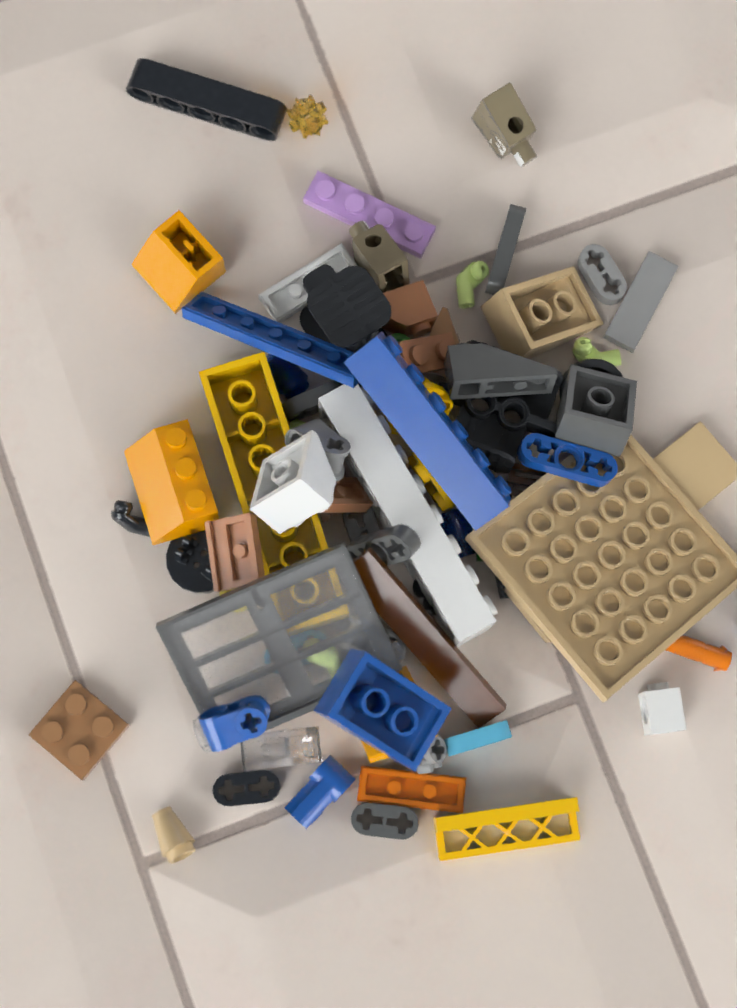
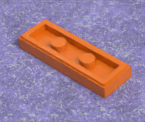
(411, 789)

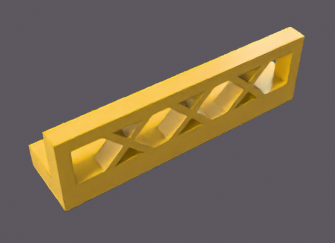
(503, 815)

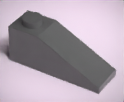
(492, 372)

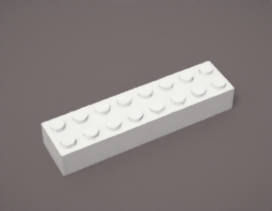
(400, 500)

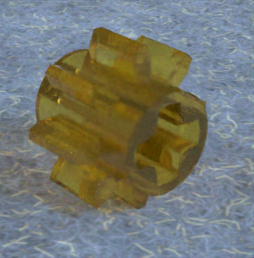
(312, 124)

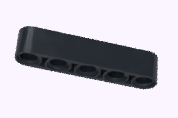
(206, 99)

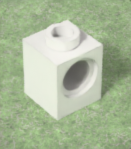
(661, 709)

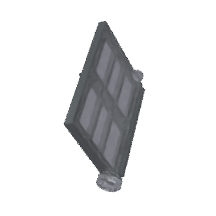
(278, 637)

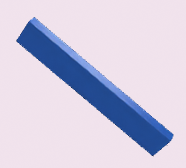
(270, 337)

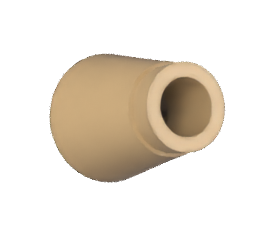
(173, 837)

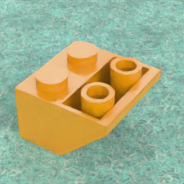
(178, 262)

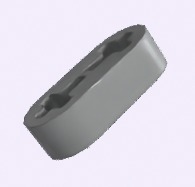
(608, 271)

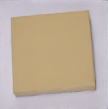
(698, 465)

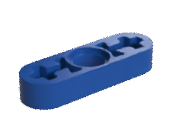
(580, 453)

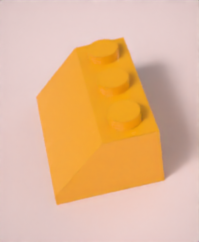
(171, 482)

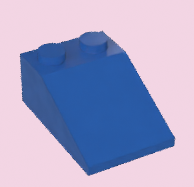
(382, 708)

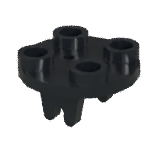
(180, 563)

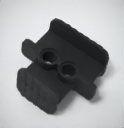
(344, 307)
(496, 435)

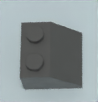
(596, 410)

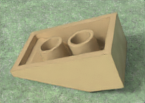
(541, 313)

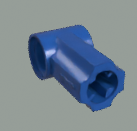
(325, 785)

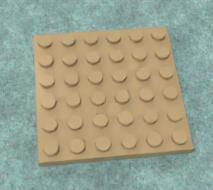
(609, 566)

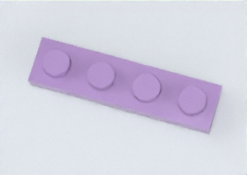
(354, 206)

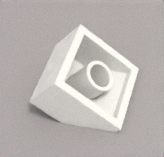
(294, 484)

